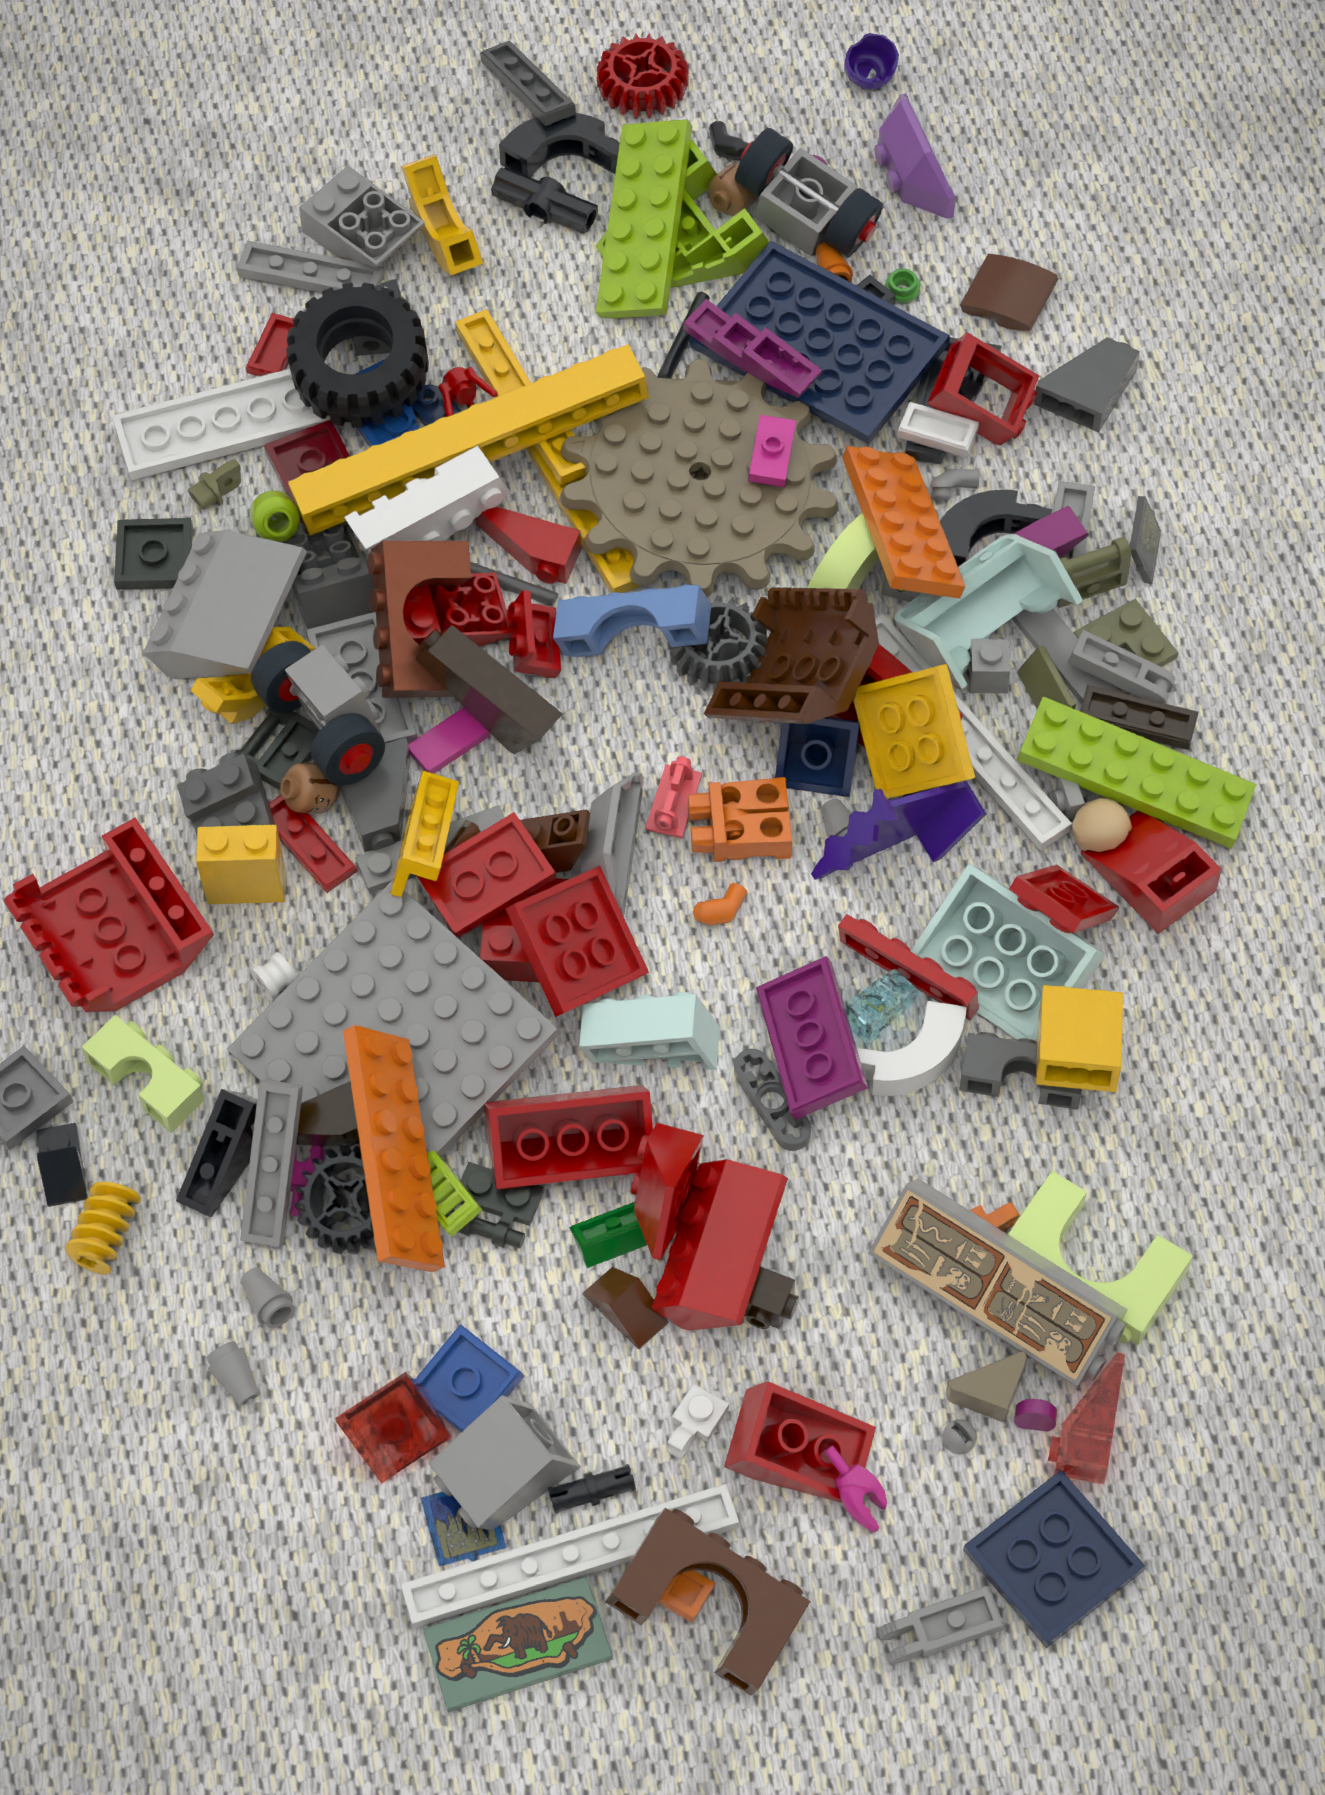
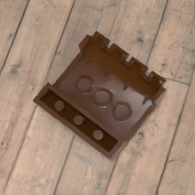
(813, 658)

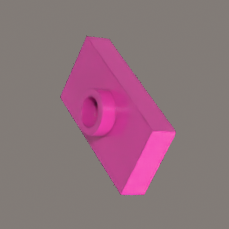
(772, 450)

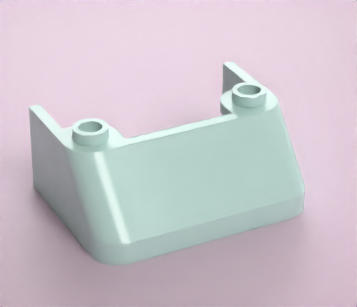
(999, 585)

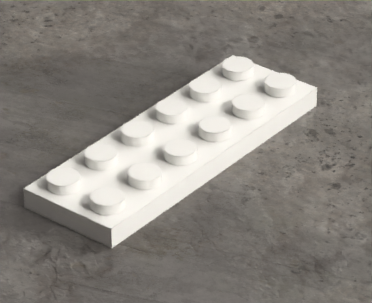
(211, 424)

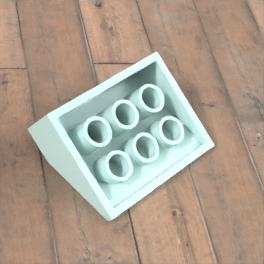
(1004, 951)

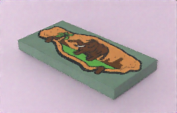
(517, 1644)

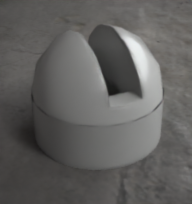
(954, 1440)

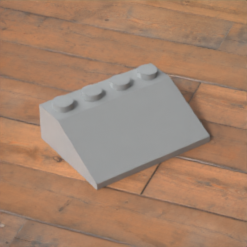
(223, 605)

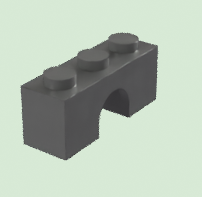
(993, 1058)

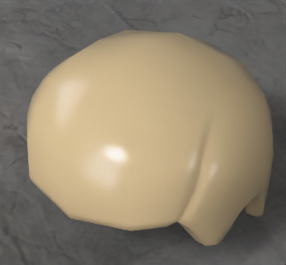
(1101, 825)

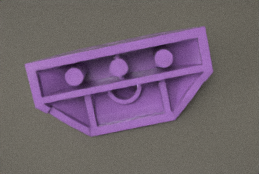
(912, 163)

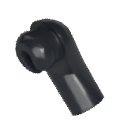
(724, 144)

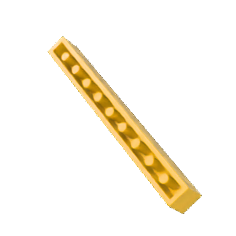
(496, 427)

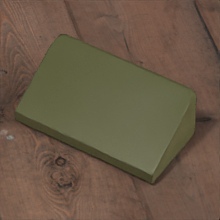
(1043, 679)

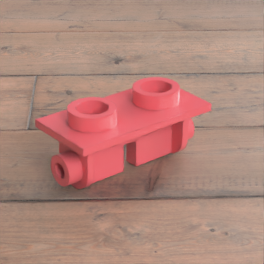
(670, 804)

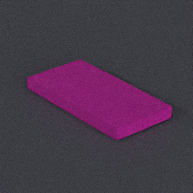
(811, 1038)

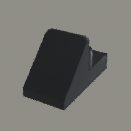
(61, 1164)

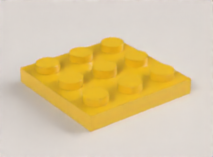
(913, 732)

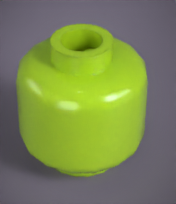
(285, 513)

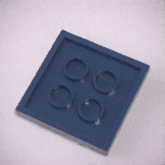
(1053, 1558)

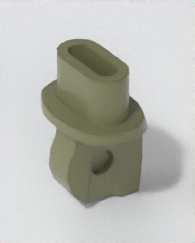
(216, 484)

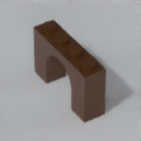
(767, 1605)

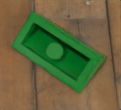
(608, 1235)

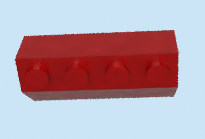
(567, 1135)
(719, 1245)

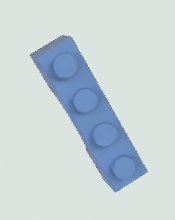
(590, 623)

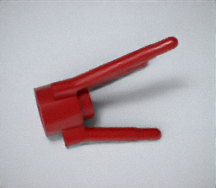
(460, 387)

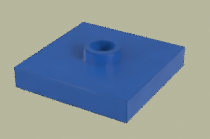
(467, 1378)

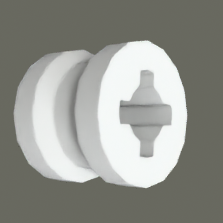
(273, 976)

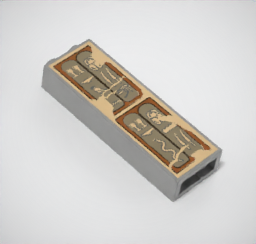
(999, 1282)

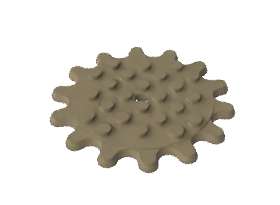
(706, 527)

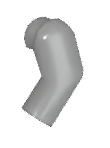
(942, 484)

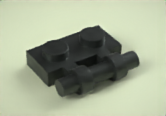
(510, 1204)

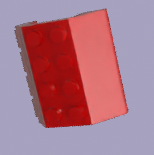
(112, 923)

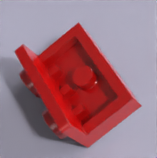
(532, 637)

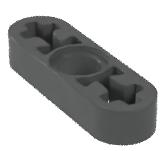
(749, 1081)

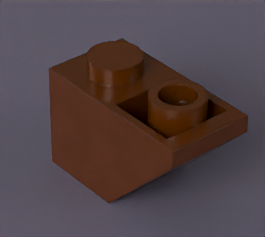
(560, 837)

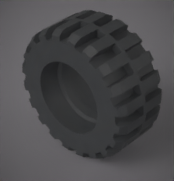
(351, 314)

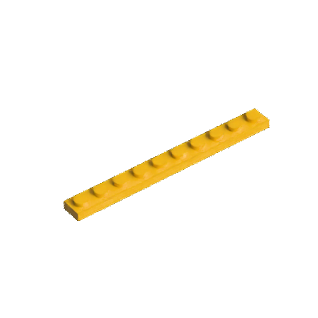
(505, 373)

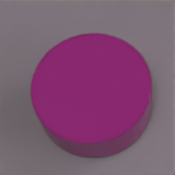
(1035, 1415)

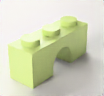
(124, 1049)

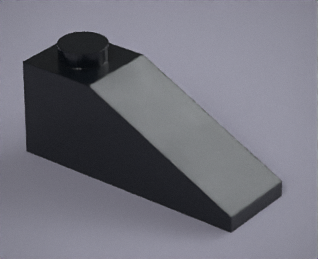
(220, 1153)

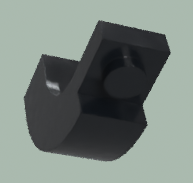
(579, 135)
(986, 515)

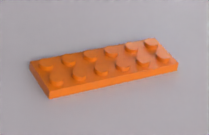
(903, 522)
(393, 1149)

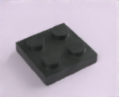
(151, 552)

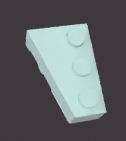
(650, 1028)

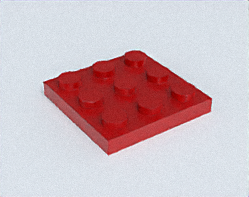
(577, 940)

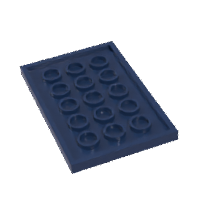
(860, 342)

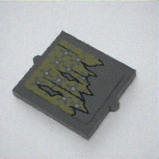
(1145, 540)

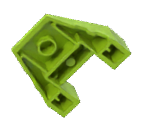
(700, 249)

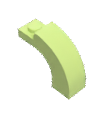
(847, 558)

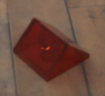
(394, 1426)

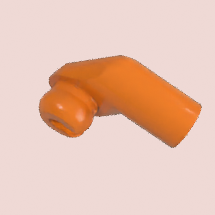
(720, 910)

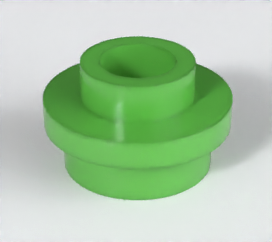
(907, 278)

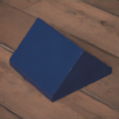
(819, 755)

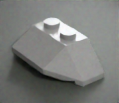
(613, 835)

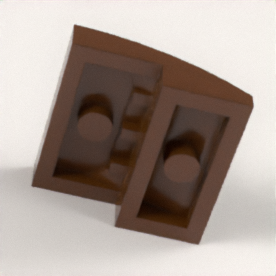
(1009, 292)

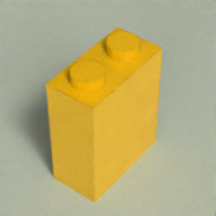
(241, 864)
(1079, 1038)

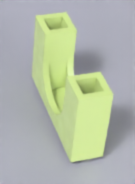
(1141, 1291)

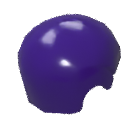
(871, 52)

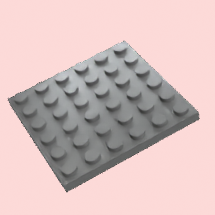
(412, 980)

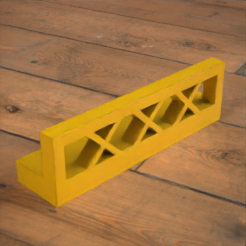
(425, 830)

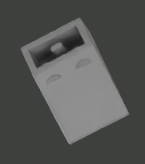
(357, 219)

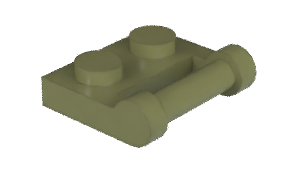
(1099, 569)

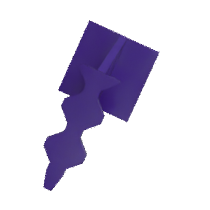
(935, 815)

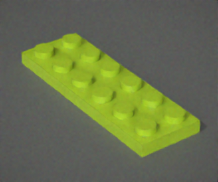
(644, 219)
(1137, 772)

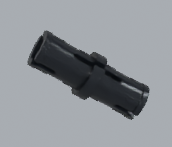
(591, 1488)

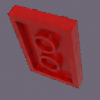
(487, 875)
(1063, 898)

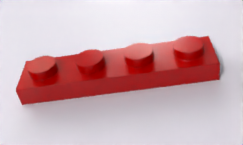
(895, 954)

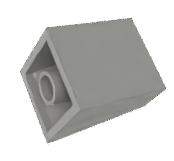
(502, 1463)

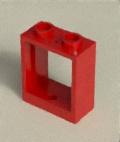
(996, 366)

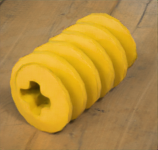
(98, 1226)

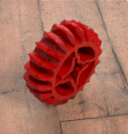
(641, 67)

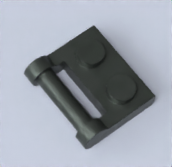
(287, 749)

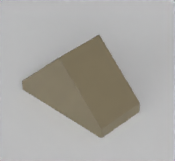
(989, 1388)

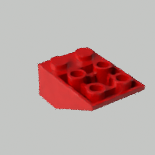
(472, 608)
(1157, 871)

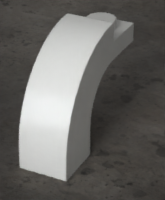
(922, 1059)

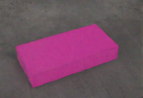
(447, 741)

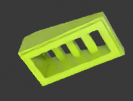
(466, 1212)

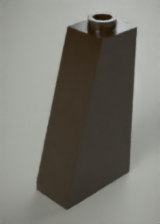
(487, 689)

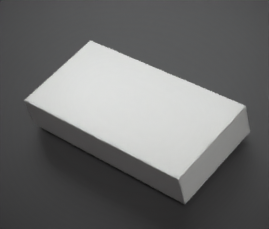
(938, 429)

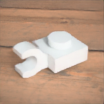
(696, 1417)

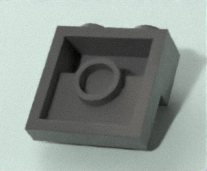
(226, 794)

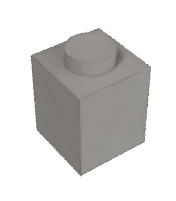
(989, 666)

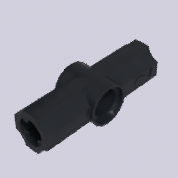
(544, 199)

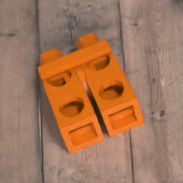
(744, 820)

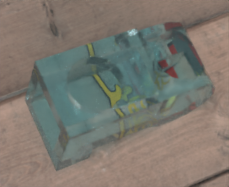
(880, 1005)

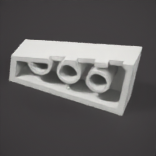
(433, 506)

